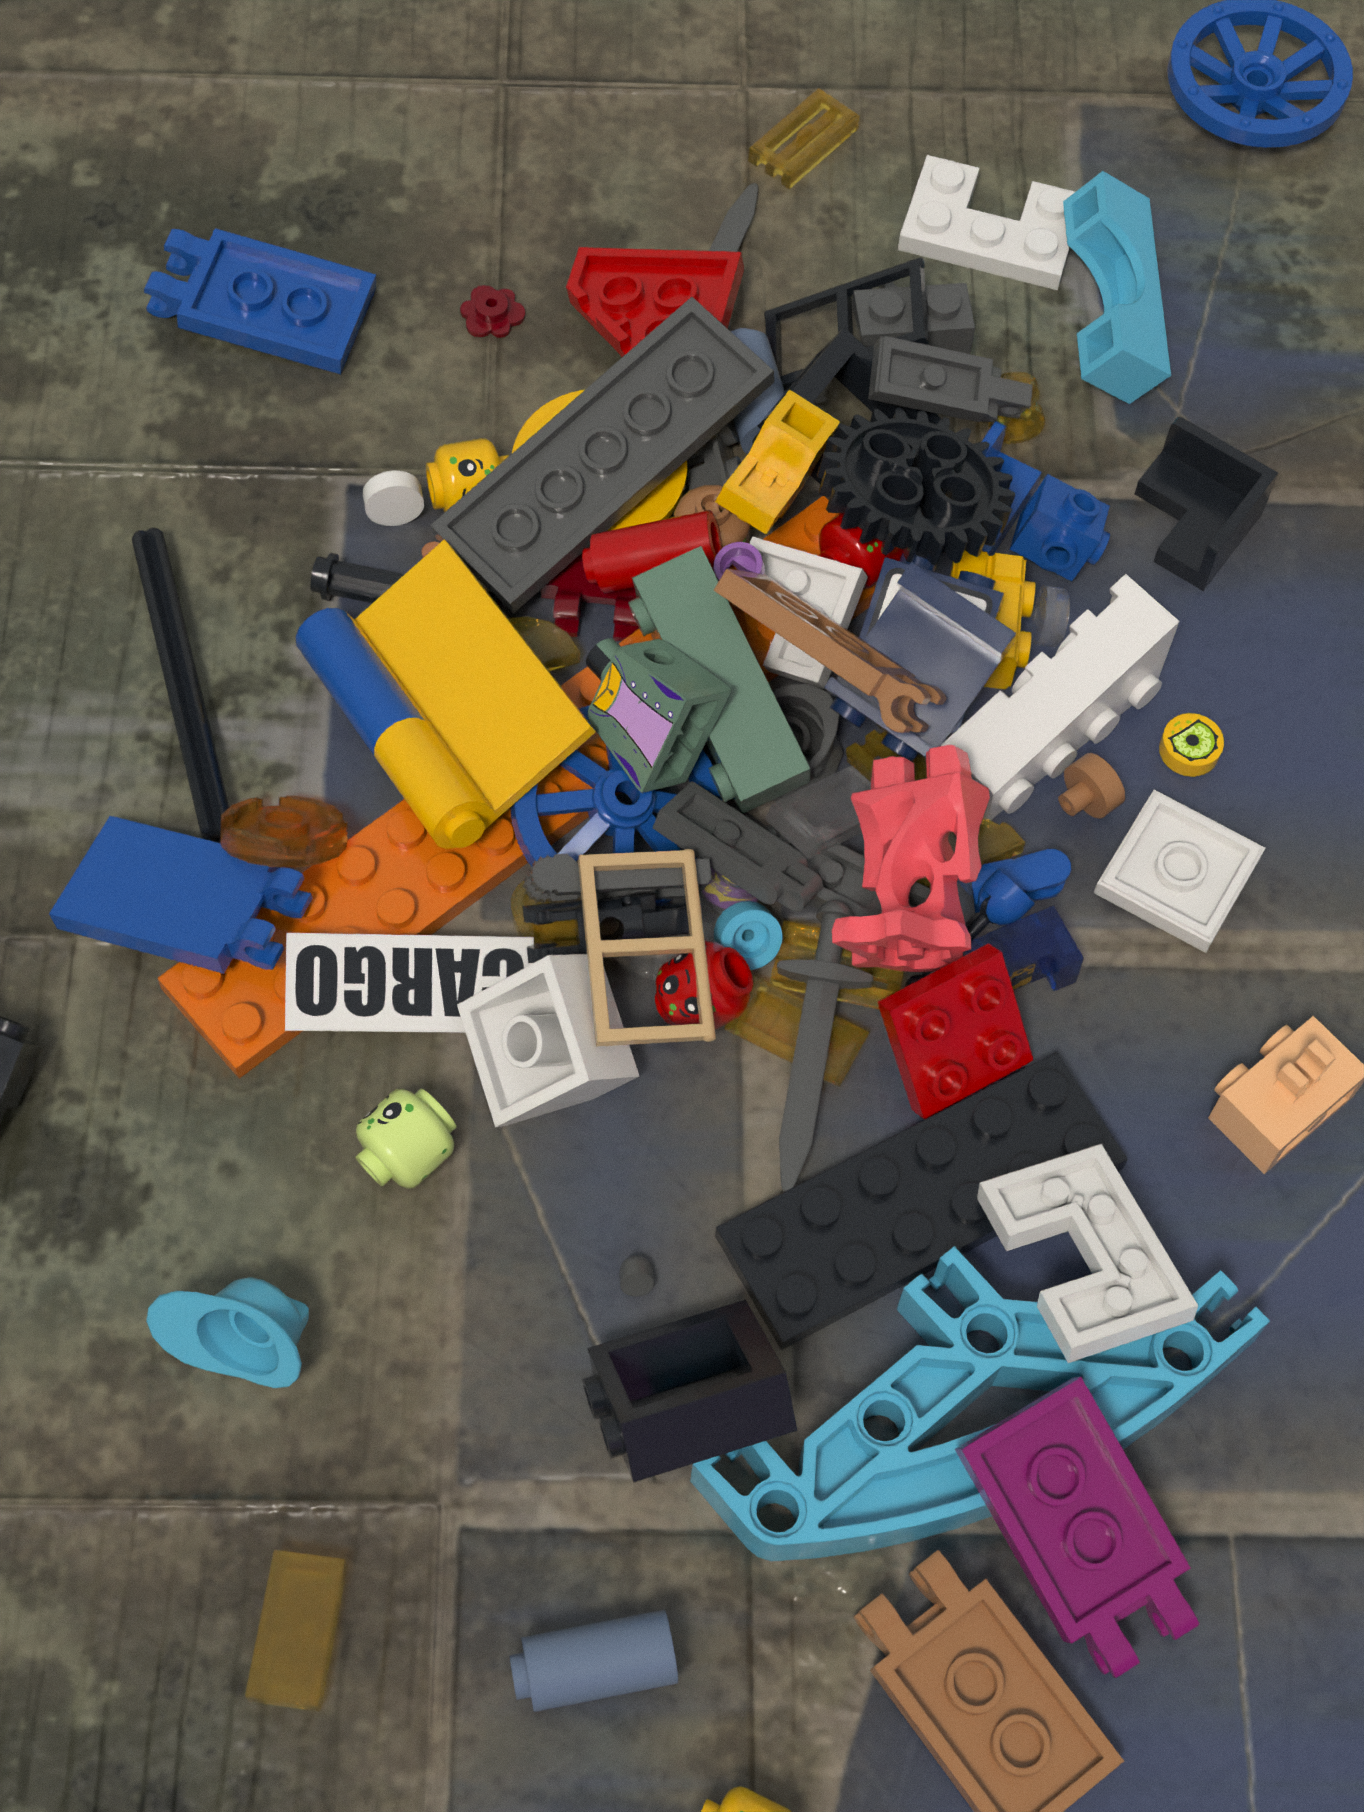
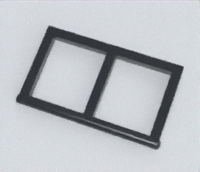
(842, 294)

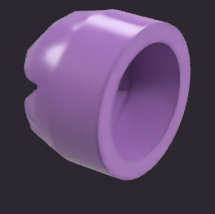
(742, 556)

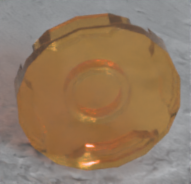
(285, 835)

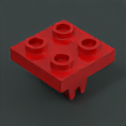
(956, 1031)

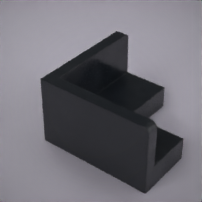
(1212, 494)

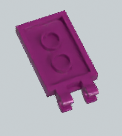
(1080, 1523)

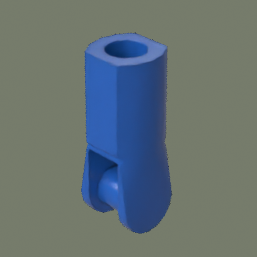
(1037, 874)

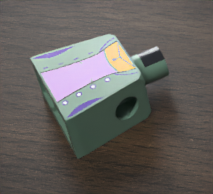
(653, 709)

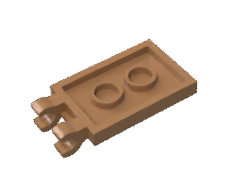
(832, 647)
(985, 1698)

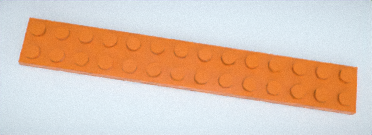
(401, 881)

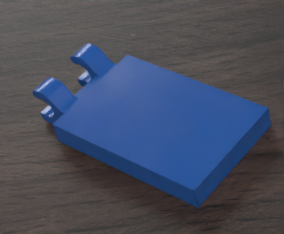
(262, 297)
(177, 898)

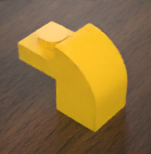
(778, 462)

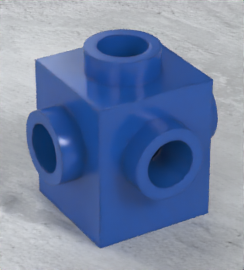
(1061, 528)

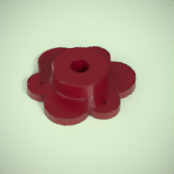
(491, 312)

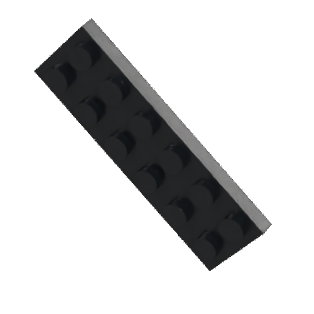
(903, 1201)

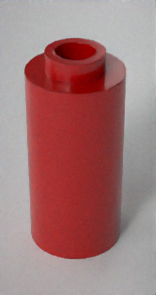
(632, 550)

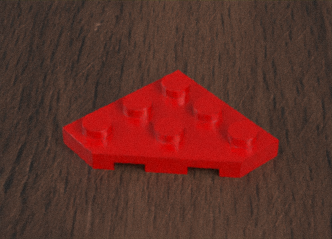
(635, 290)

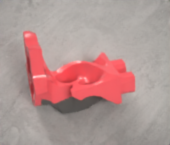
(908, 838)

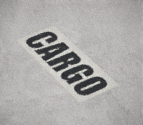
(391, 979)

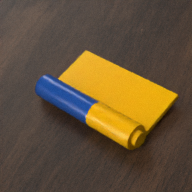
(445, 696)

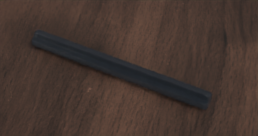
(181, 681)

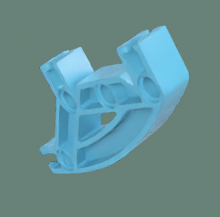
(886, 1493)

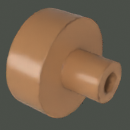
(1091, 787)

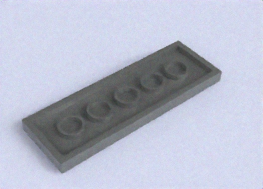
(603, 453)

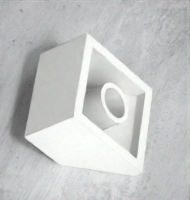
(539, 1041)

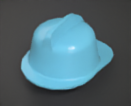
(239, 1332)

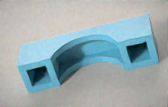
(1114, 237)

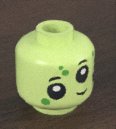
(405, 1138)

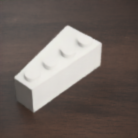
(1069, 698)

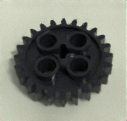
(936, 506)

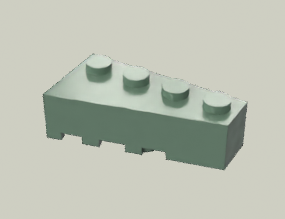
(751, 738)

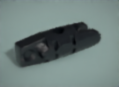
(637, 917)

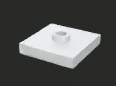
(1179, 870)

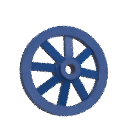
(1258, 78)
(604, 810)

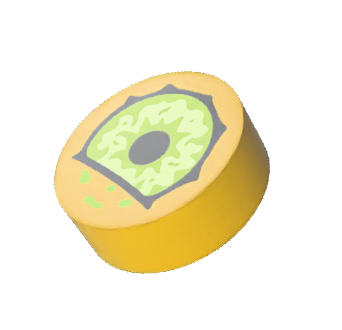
(1191, 744)

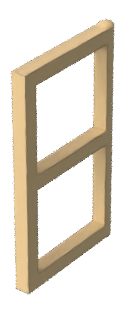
(646, 946)

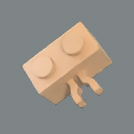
(1286, 1093)

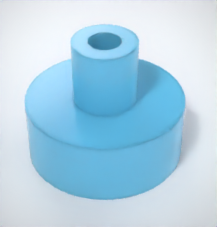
(750, 931)

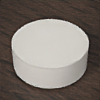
(393, 498)

